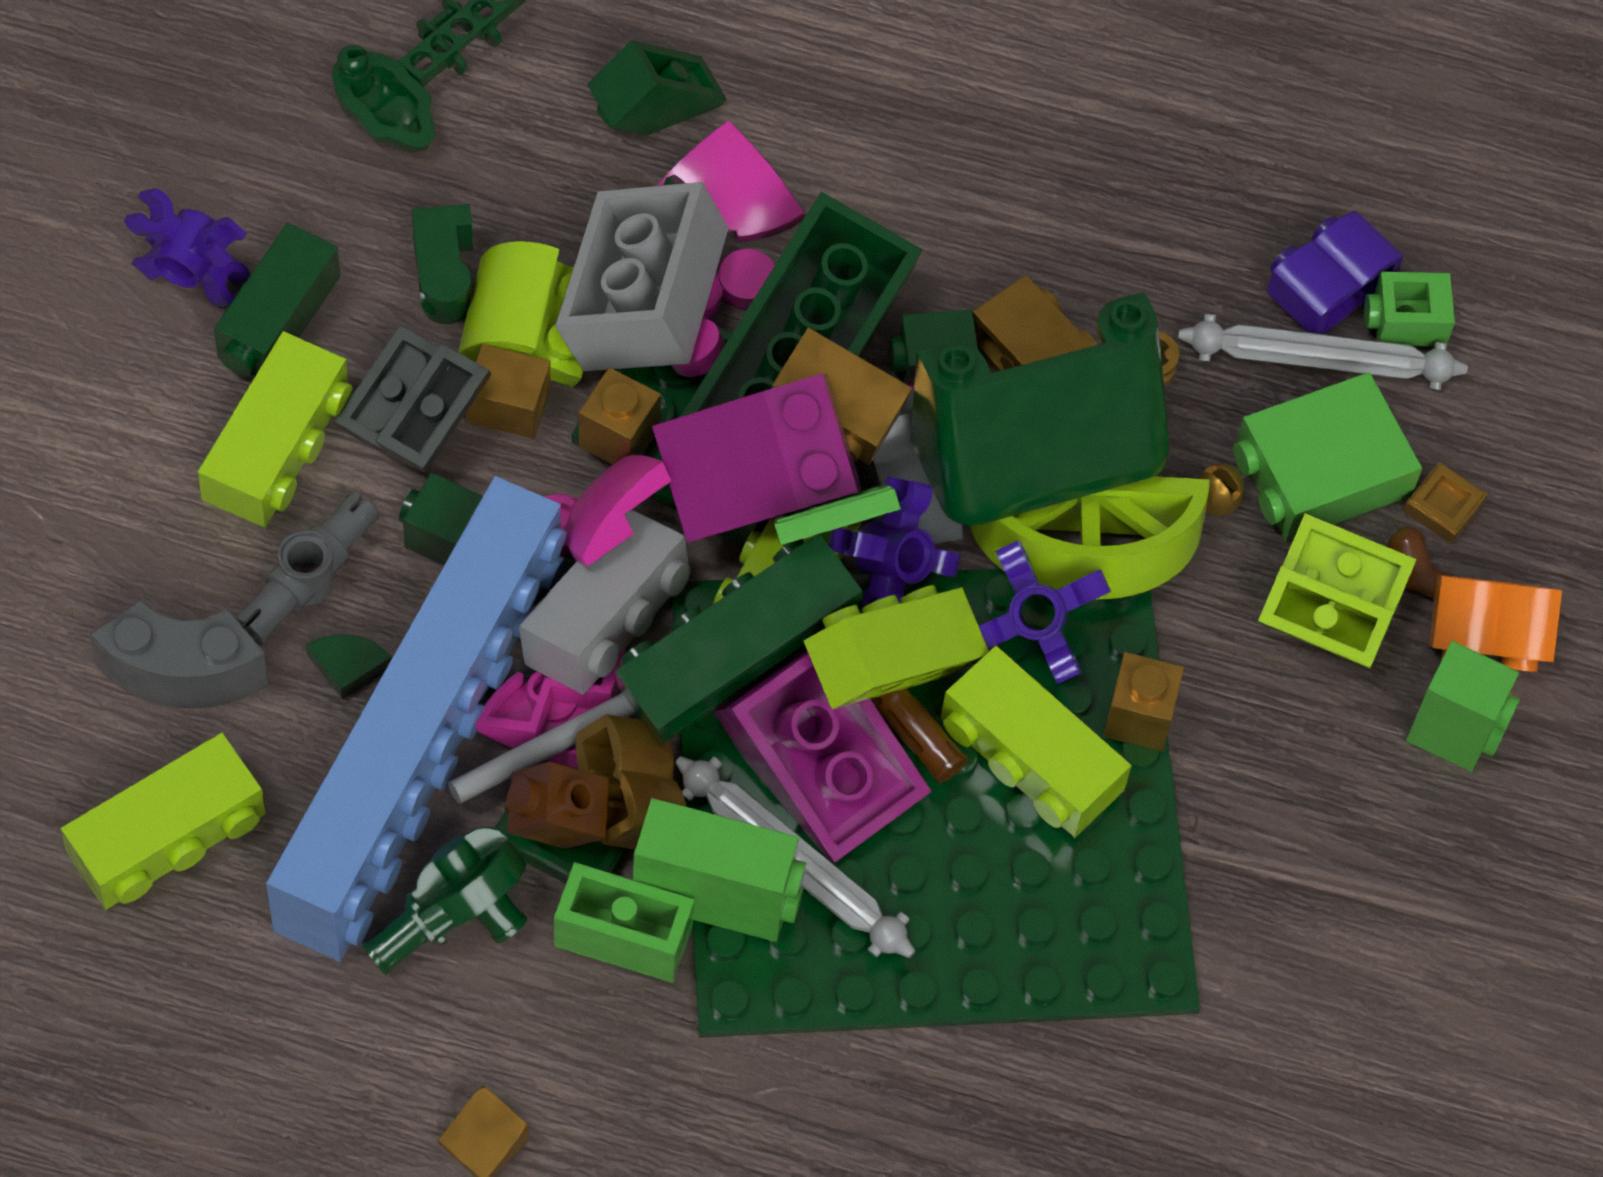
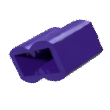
(1332, 272)

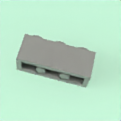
(603, 606)

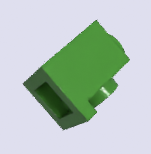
(1411, 308)

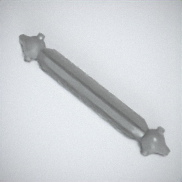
(1322, 351)
(820, 878)

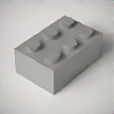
(642, 277)

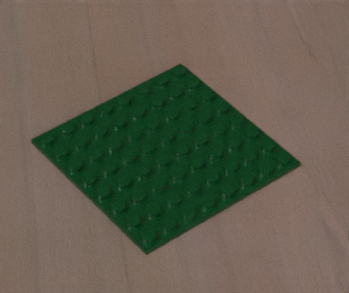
(998, 901)

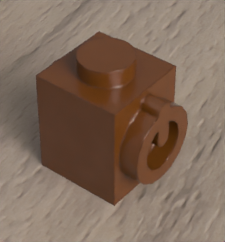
(557, 805)

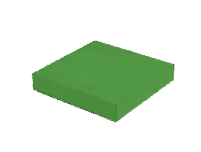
(836, 513)

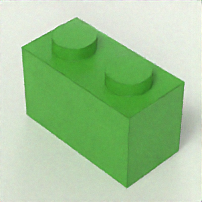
(1465, 707)
(623, 922)

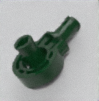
(459, 883)

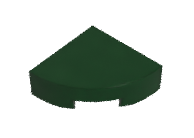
(347, 661)

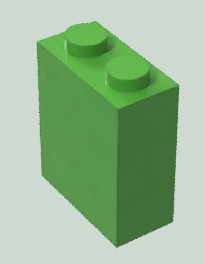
(1326, 455)
(732, 869)

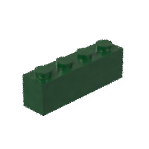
(736, 638)

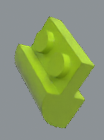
(518, 306)
(1337, 591)

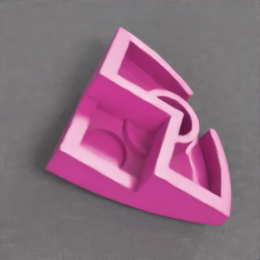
(740, 184)
(598, 515)
(531, 708)

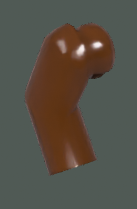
(1423, 576)

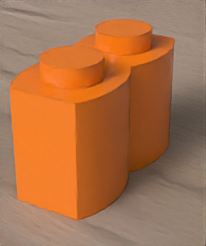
(1496, 619)

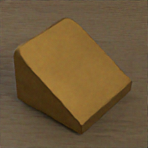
(485, 1134)

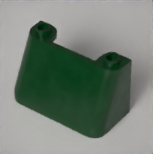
(1045, 426)

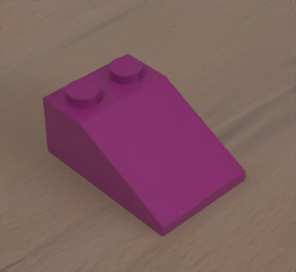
(757, 457)
(828, 767)

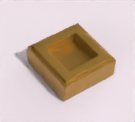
(1445, 502)

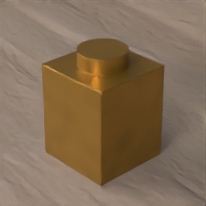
(513, 394)
(618, 417)
(1143, 701)

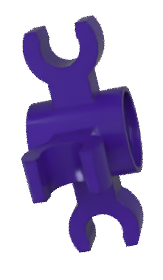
(188, 247)
(896, 549)
(1025, 584)

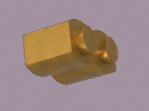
(636, 773)

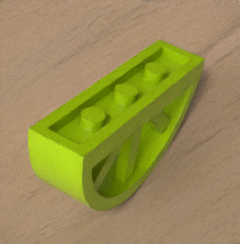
(1159, 508)

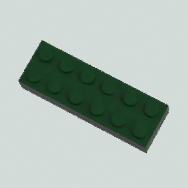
(831, 278)

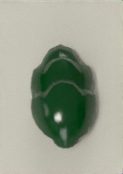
(383, 98)

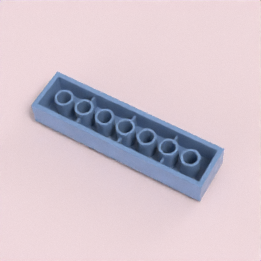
(416, 722)

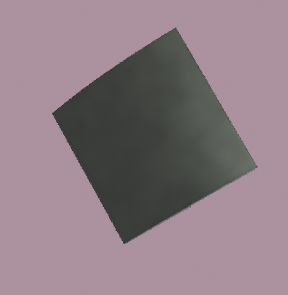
(412, 399)

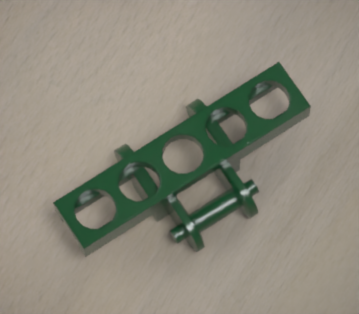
(439, 29)

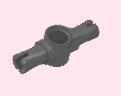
(318, 545)

